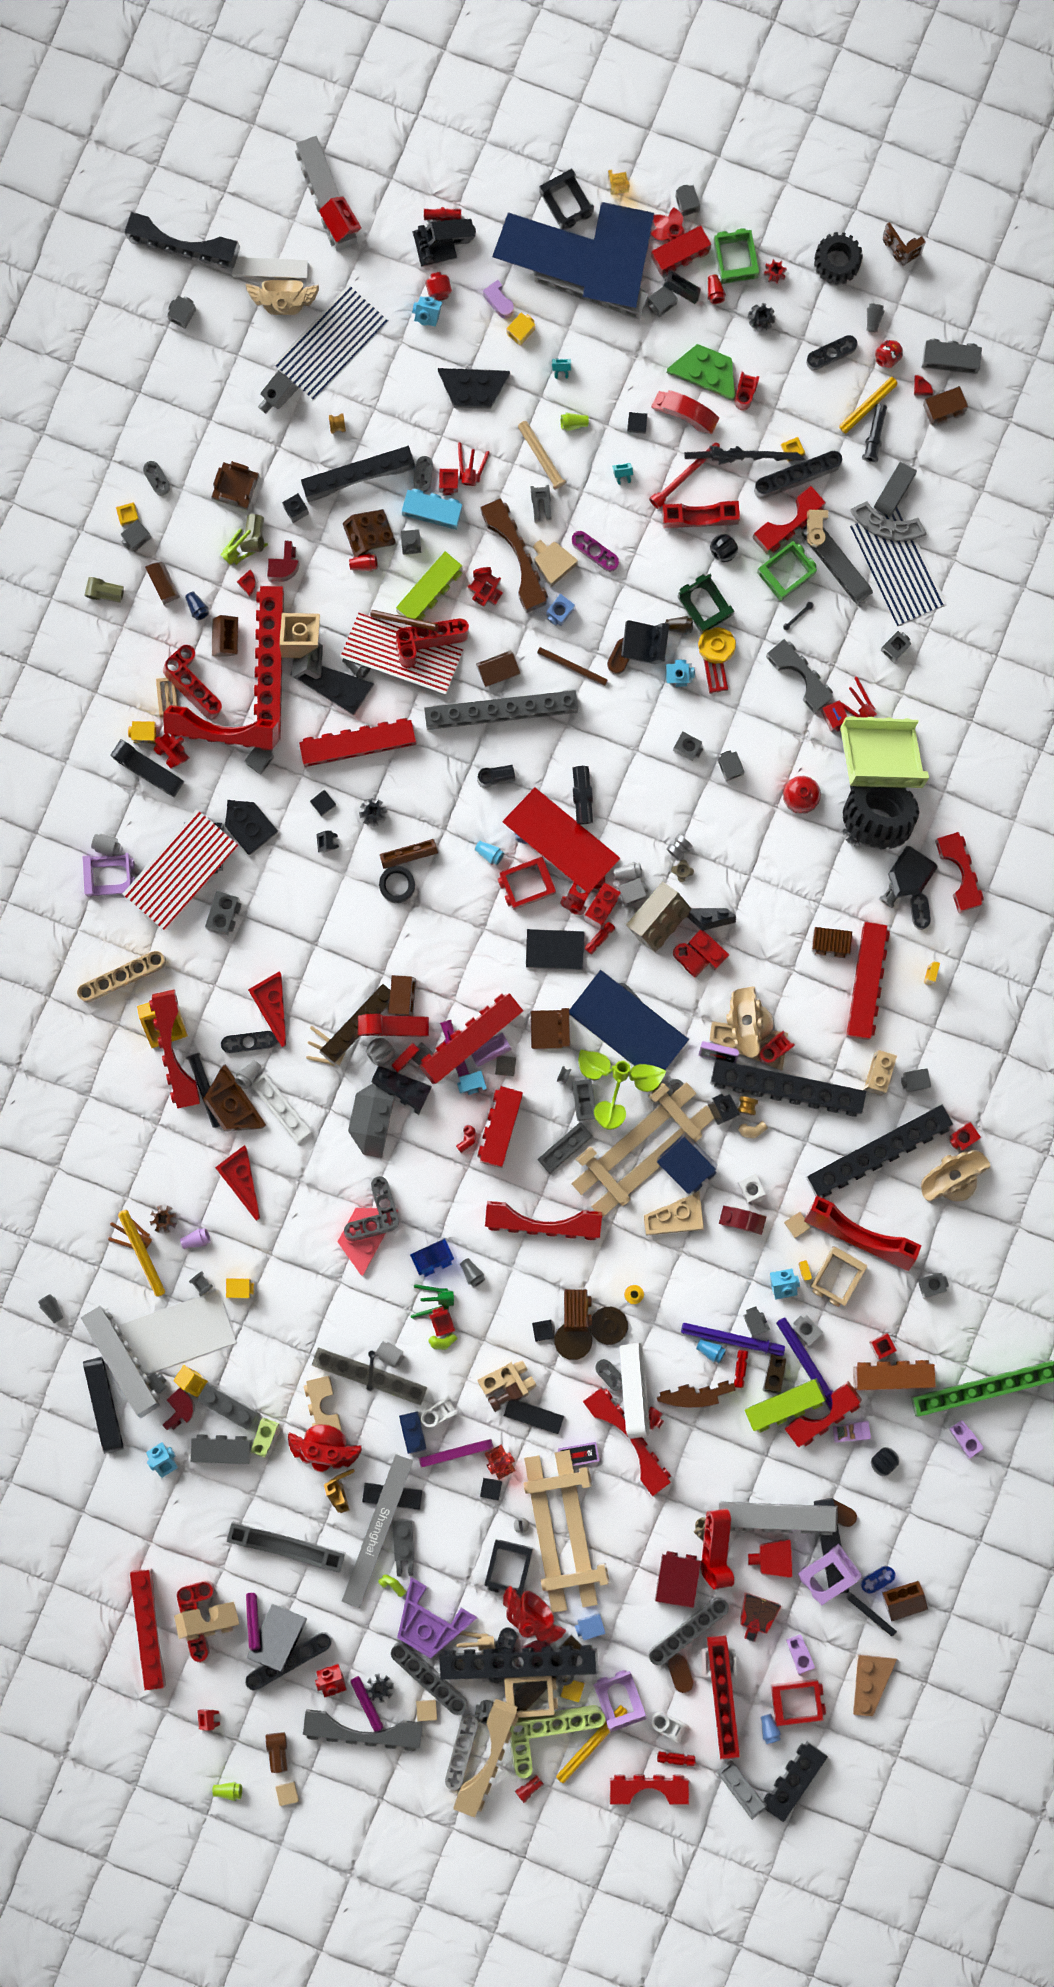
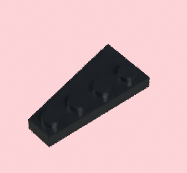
(339, 688)

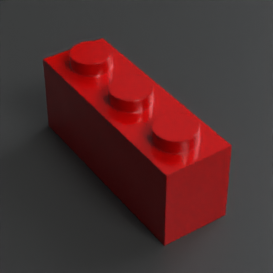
(681, 250)

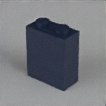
(687, 1163)

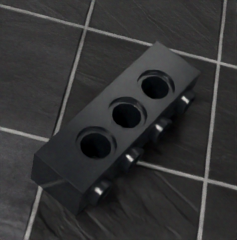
(783, 1809)

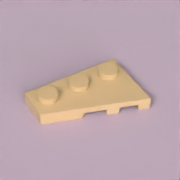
(677, 1217)

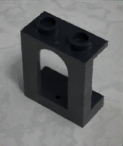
(566, 179)

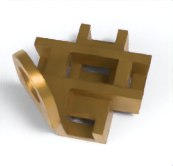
(336, 1493)

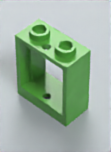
(740, 274)
(772, 582)

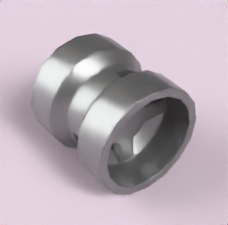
(681, 845)

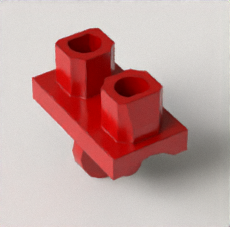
(173, 748)

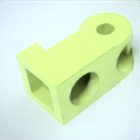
(264, 1437)

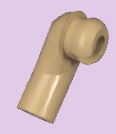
(752, 1132)

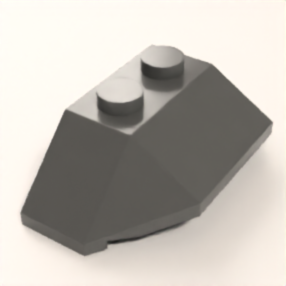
(371, 1120)

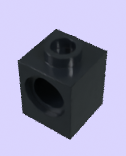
(295, 508)
(731, 1109)

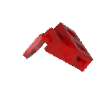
(482, 577)

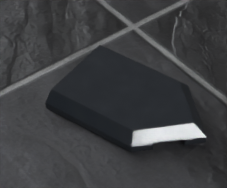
(248, 825)
(911, 873)

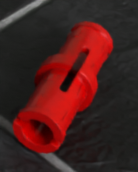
(441, 214)

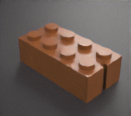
(897, 1376)

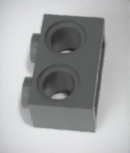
(217, 912)
(583, 1099)

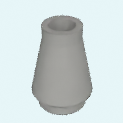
(628, 872)
(247, 1075)

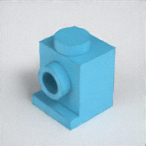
(471, 1083)

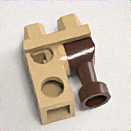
(508, 1379)

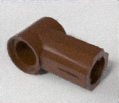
(276, 1746)

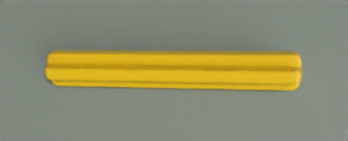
(868, 405)

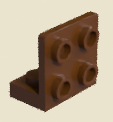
(901, 252)
(368, 531)
(550, 1029)

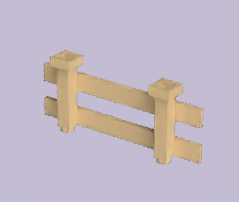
(599, 1168)
(584, 1575)

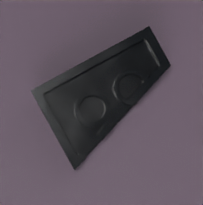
(405, 1088)

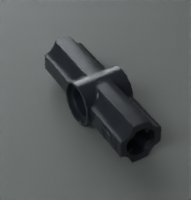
(582, 794)

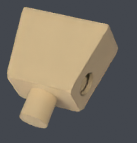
(553, 561)

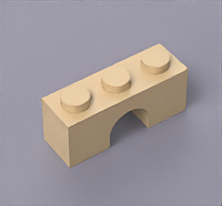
(317, 1390)
(191, 1624)

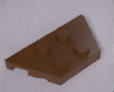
(231, 1104)

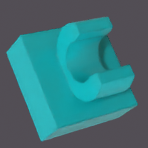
(561, 365)
(622, 470)

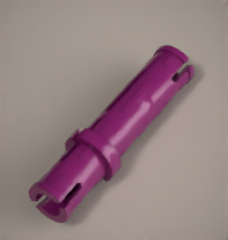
(448, 1029)

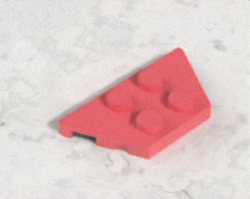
(363, 1250)

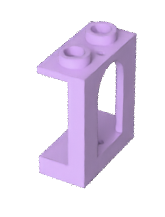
(105, 861)
(844, 1565)
(602, 1687)

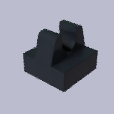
(325, 841)

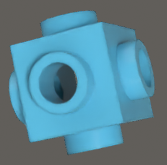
(427, 311)
(673, 673)
(784, 1283)
(161, 1459)

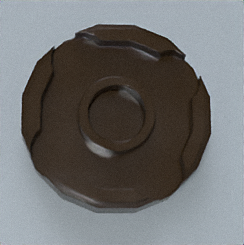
(609, 1325)
(573, 1344)

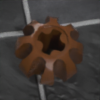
(157, 1219)

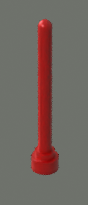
(658, 499)

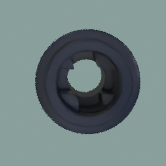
(197, 607)

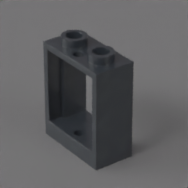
(513, 1547)

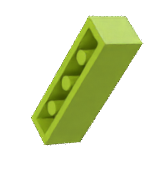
(430, 587)
(784, 1405)

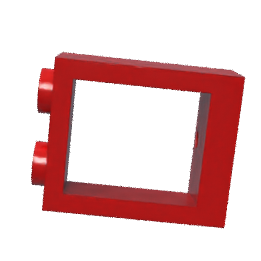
(510, 900)
(602, 906)
(777, 1703)

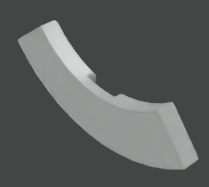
(887, 528)

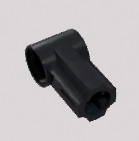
(498, 775)

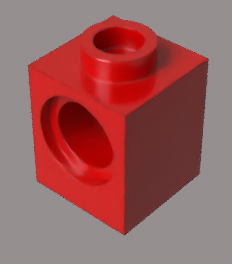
(972, 1134)

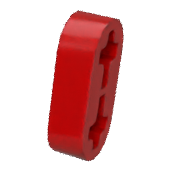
(405, 1057)

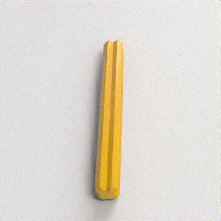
(141, 1253)
(587, 1748)

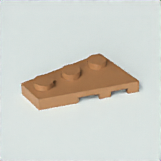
(870, 1682)

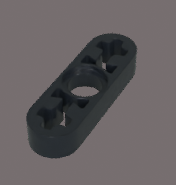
(817, 353)
(242, 1036)
(501, 1639)

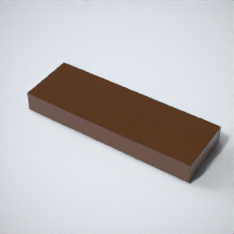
(408, 853)

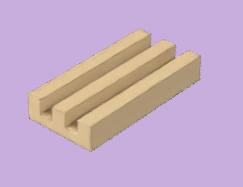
(159, 694)

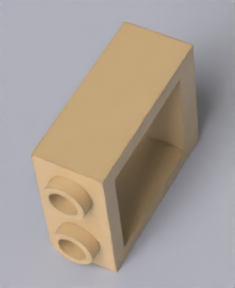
(878, 1078)
(860, 1266)
(551, 1685)

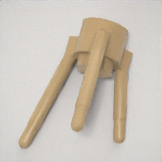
(319, 1047)
(483, 1643)

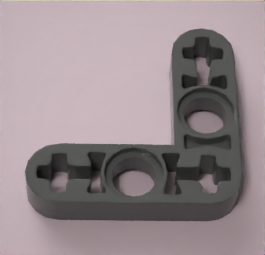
(380, 1219)

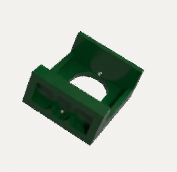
(706, 583)

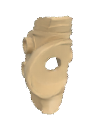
(283, 296)
(748, 1037)
(938, 1180)

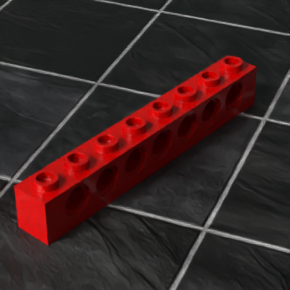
(267, 595)

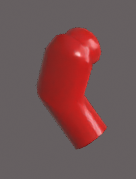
(469, 1138)

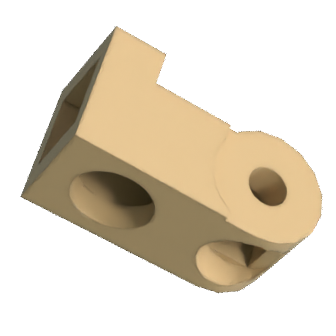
(815, 531)

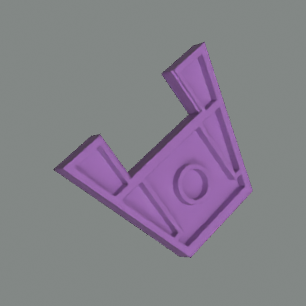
(425, 1629)

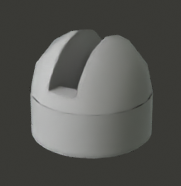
(525, 1525)

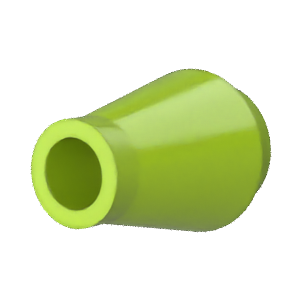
(573, 421)
(229, 1791)

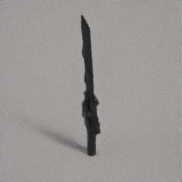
(737, 453)

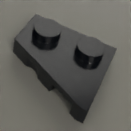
(711, 917)

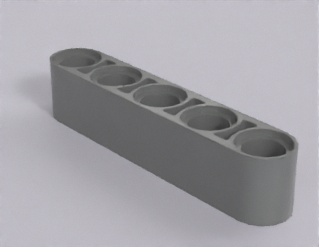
(841, 568)
(683, 1640)
(432, 1688)

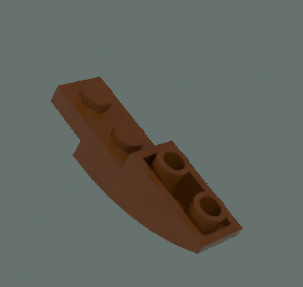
(687, 1396)

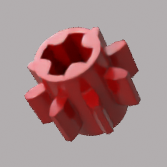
(771, 274)
(655, 1418)

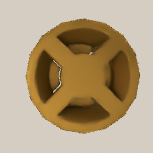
(337, 423)
(747, 1105)

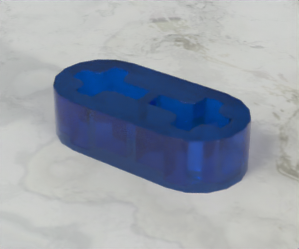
(875, 1575)

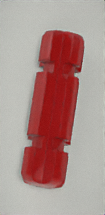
(599, 938)
(740, 1371)
(675, 1758)

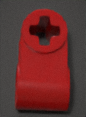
(746, 387)
(692, 962)
(778, 1046)

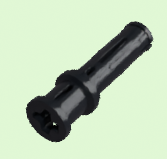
(873, 441)

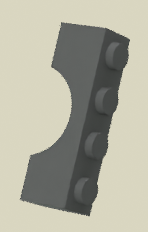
(784, 657)

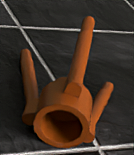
(145, 1236)

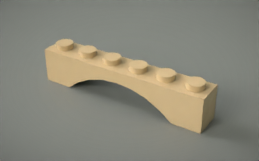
(471, 1792)

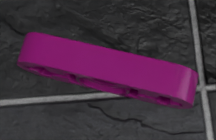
(580, 547)

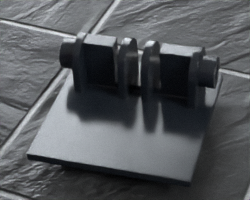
(431, 255)

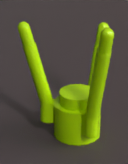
(230, 553)

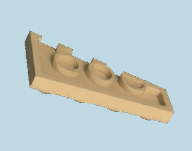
(722, 1035)

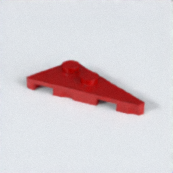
(269, 999)
(238, 1175)

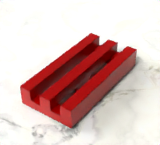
(708, 676)

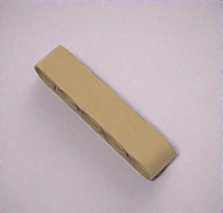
(131, 976)

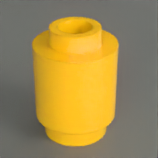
(627, 1294)

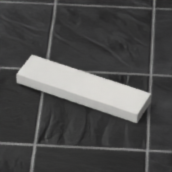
(270, 268)
(281, 1108)

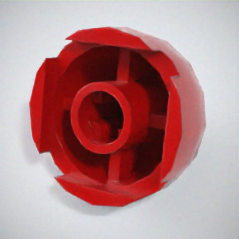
(801, 794)

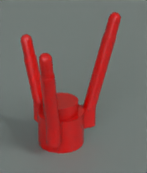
(470, 477)
(866, 710)

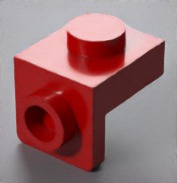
(448, 481)
(442, 1321)

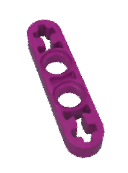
(456, 1453)

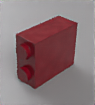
(677, 1579)

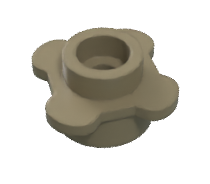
(687, 870)

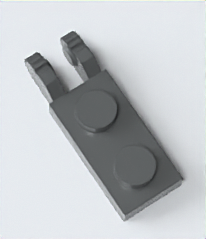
(403, 1545)

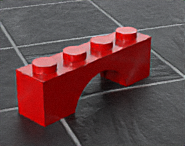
(698, 516)
(771, 535)
(952, 849)
(804, 1428)
(624, 1789)

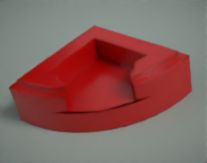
(922, 387)
(247, 582)

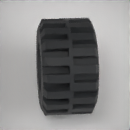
(845, 245)

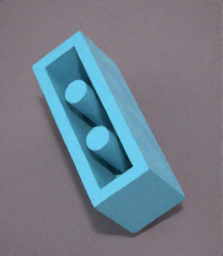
(432, 509)

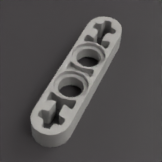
(459, 1751)

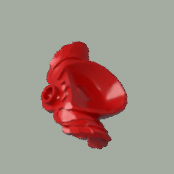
(323, 1448)
(531, 1616)

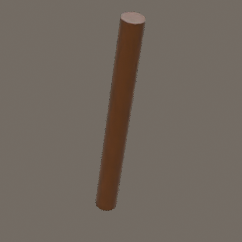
(404, 620)
(572, 666)

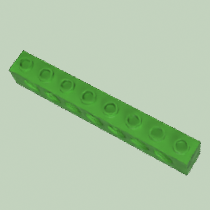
(983, 1388)

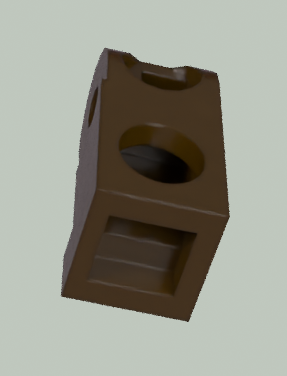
(774, 1374)

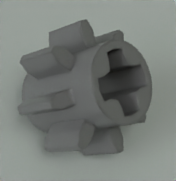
(483, 1710)

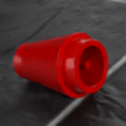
(715, 290)
(364, 563)

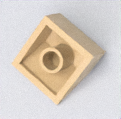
(299, 634)

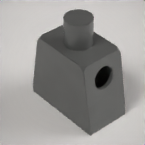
(282, 387)

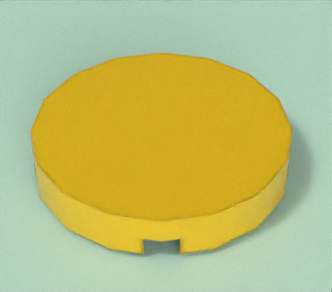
(717, 645)

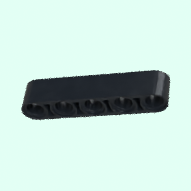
(804, 467)
(103, 1405)
(827, 1543)
(299, 1659)

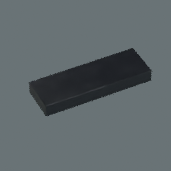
(534, 1416)
(409, 1498)
(871, 1614)

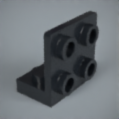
(645, 642)

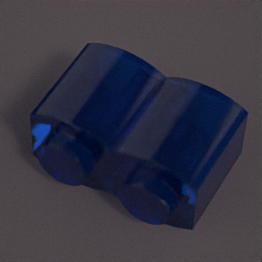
(432, 1257)

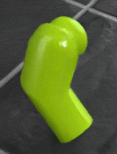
(440, 1343)
(393, 1583)

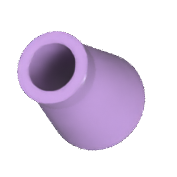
(196, 1239)

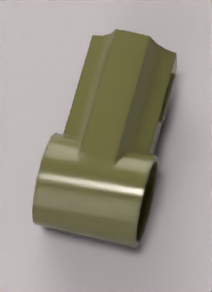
(255, 540)
(99, 589)

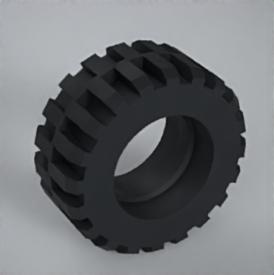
(877, 829)

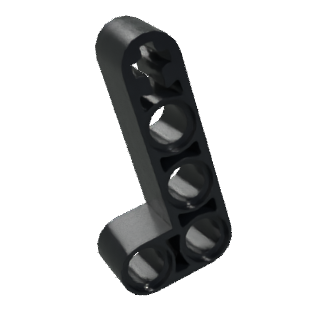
(146, 768)

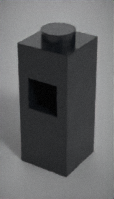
(450, 232)

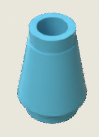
(489, 852)

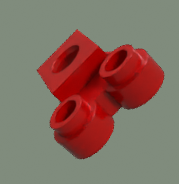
(575, 900)

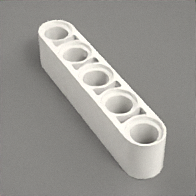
(634, 1390)

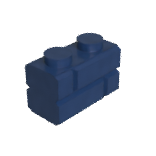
(412, 1432)

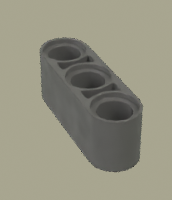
(895, 489)

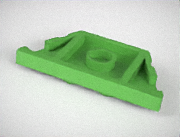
(706, 369)

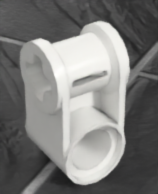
(440, 1412)
(672, 1728)

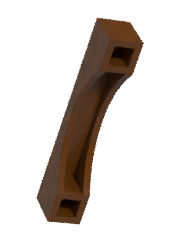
(497, 519)

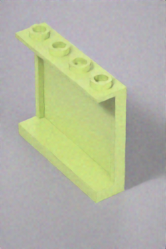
(882, 752)

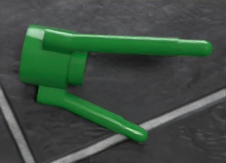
(444, 1298)

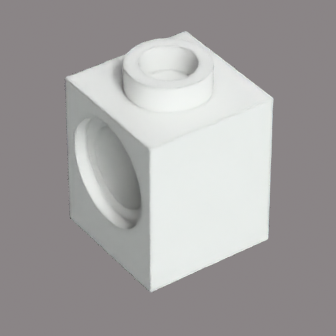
(743, 1184)

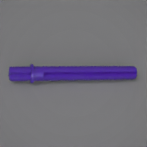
(733, 1339)
(804, 1358)

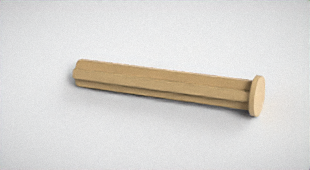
(541, 455)

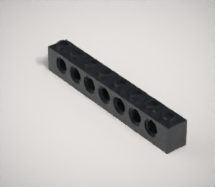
(855, 1096)
(938, 1115)
(449, 1670)

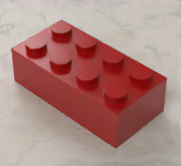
(502, 1122)

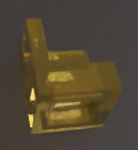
(618, 182)

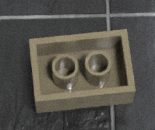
(659, 917)

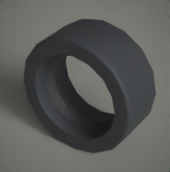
(400, 870)

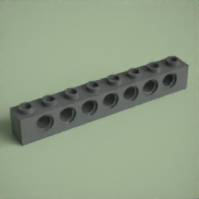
(501, 710)

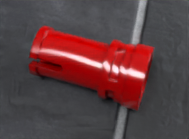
(525, 1792)

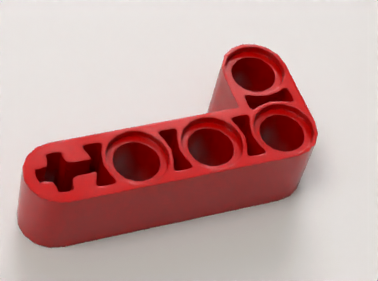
(432, 639)
(195, 684)
(393, 1025)
(715, 1549)
(192, 1603)

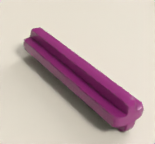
(252, 1621)
(366, 1704)

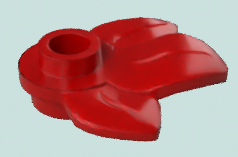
(667, 224)

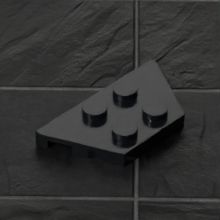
(473, 386)

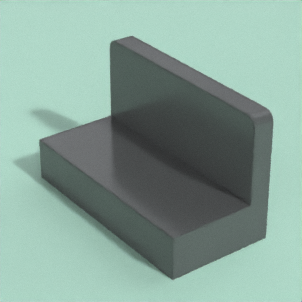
(309, 664)

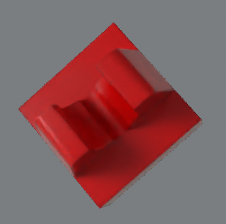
(206, 1719)

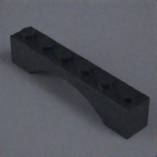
(218, 250)
(381, 465)

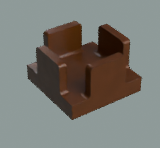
(235, 484)

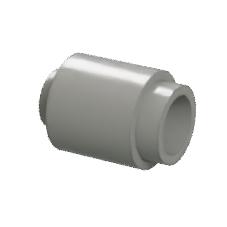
(105, 844)
(390, 1354)

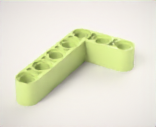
(548, 1729)

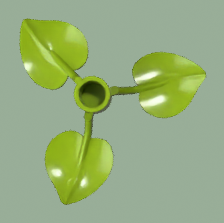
(645, 1079)

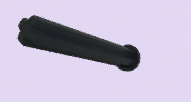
(202, 1083)

